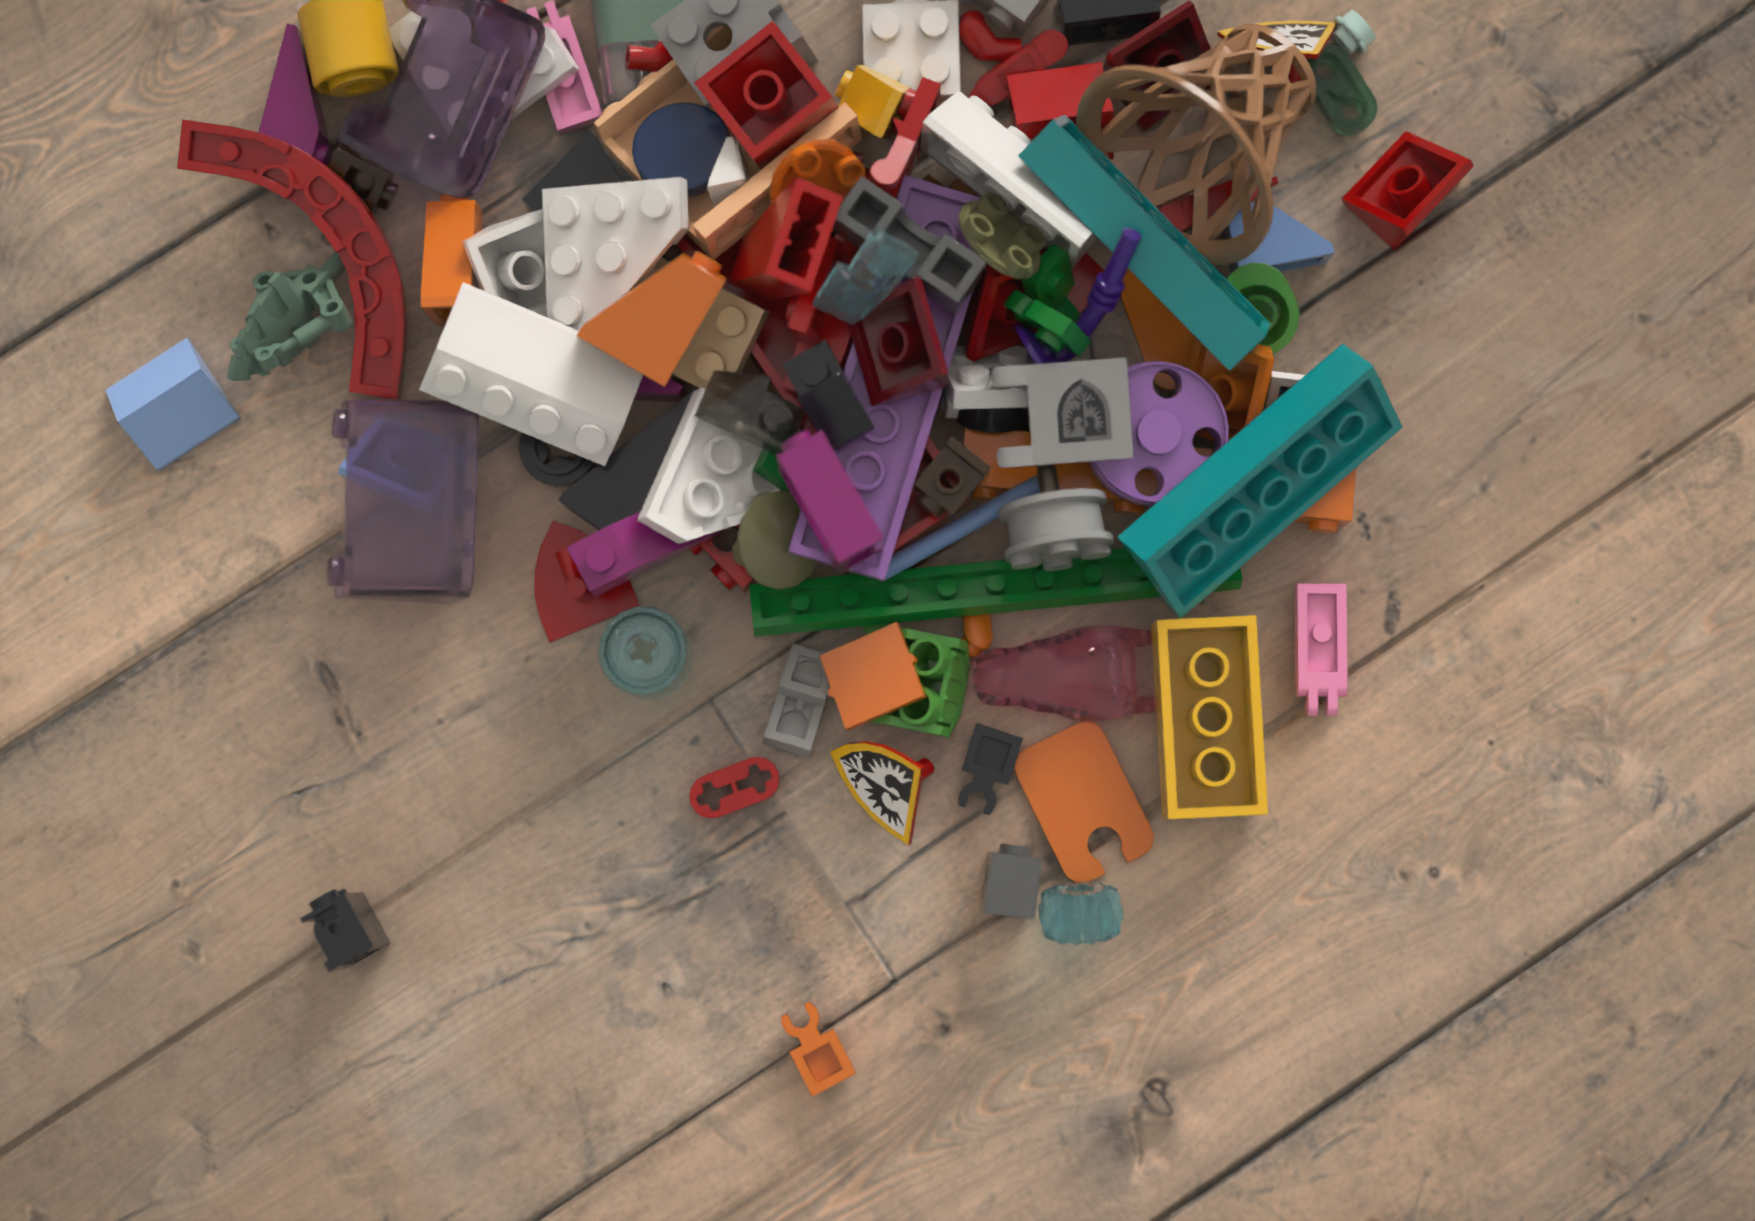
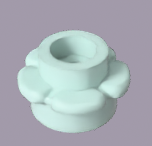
(1353, 33)

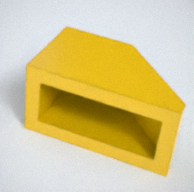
(872, 98)

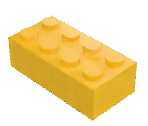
(1209, 717)

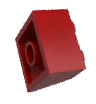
(766, 94)

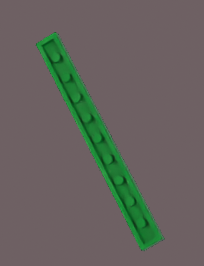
(949, 593)

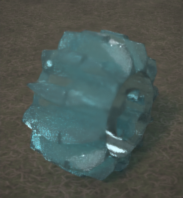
(1080, 913)

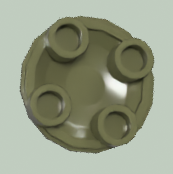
(1001, 236)
(766, 539)

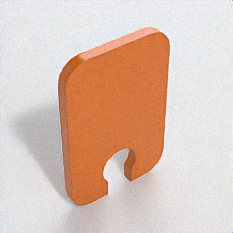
(1156, 329)
(1075, 790)

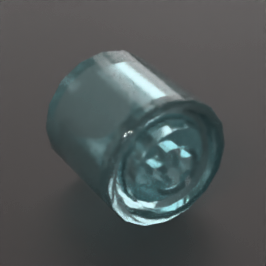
(670, 659)

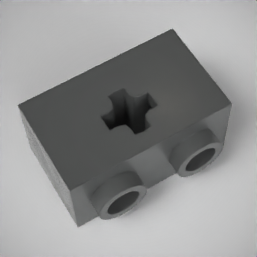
(1011, 882)

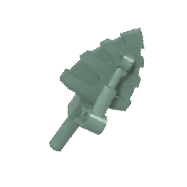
(282, 318)

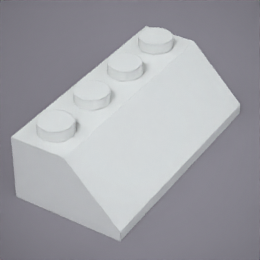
(986, 159)
(531, 375)

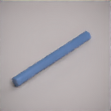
(958, 528)

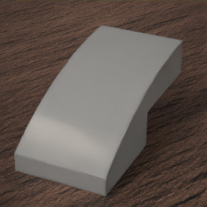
(798, 702)

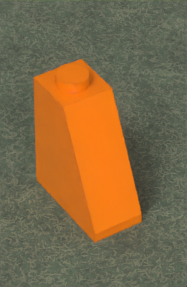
(444, 255)
(658, 316)

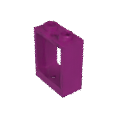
(829, 500)

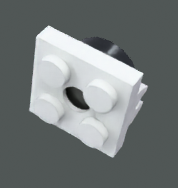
(975, 400)

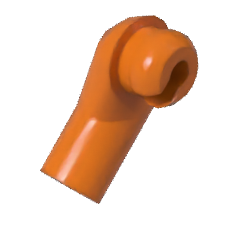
(977, 633)

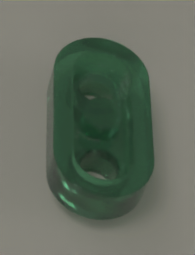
(1342, 90)

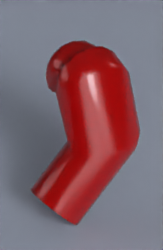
(647, 58)

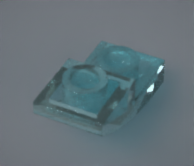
(872, 275)

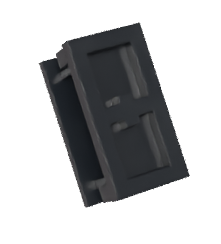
(345, 928)

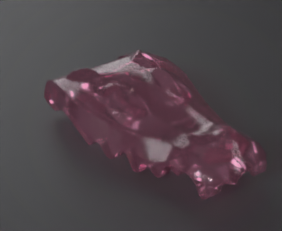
(1072, 674)

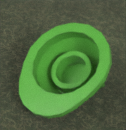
(1272, 297)

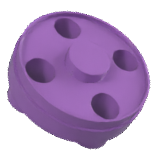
(1164, 431)

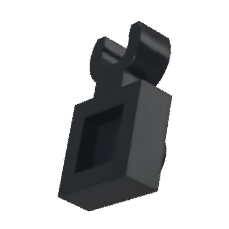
(990, 759)

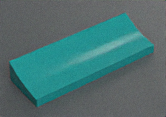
(1164, 257)
(1262, 479)

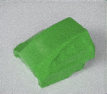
(944, 675)

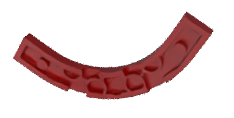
(342, 219)

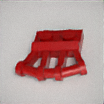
(906, 137)

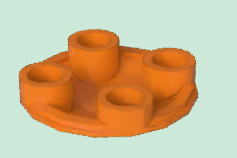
(820, 163)

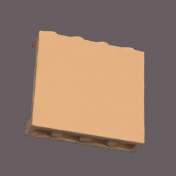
(710, 226)

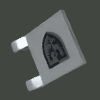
(1074, 412)

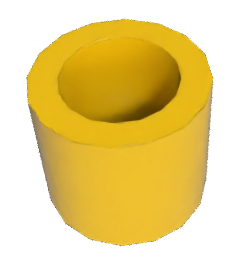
(348, 46)

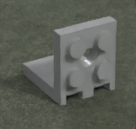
(689, 23)

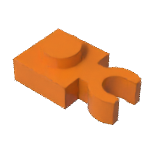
(821, 1056)

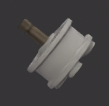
(1055, 525)

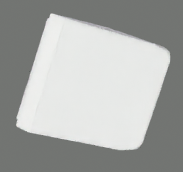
(727, 173)

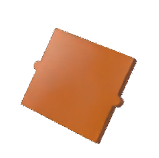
(872, 676)

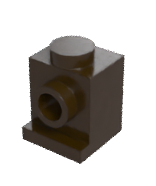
(349, 163)
(955, 459)

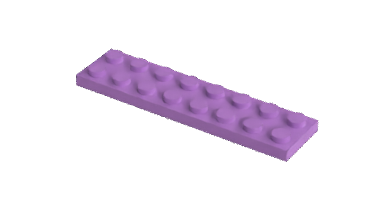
(888, 457)

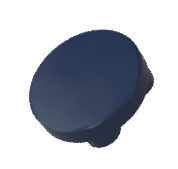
(680, 143)

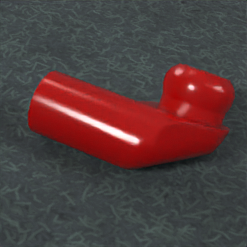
(981, 40)

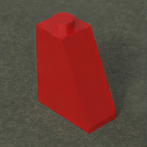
(787, 242)

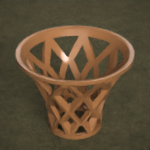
(1221, 121)

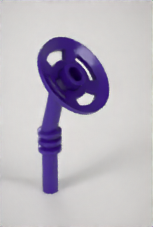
(1101, 299)

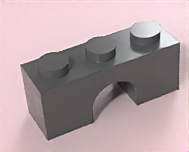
(944, 265)

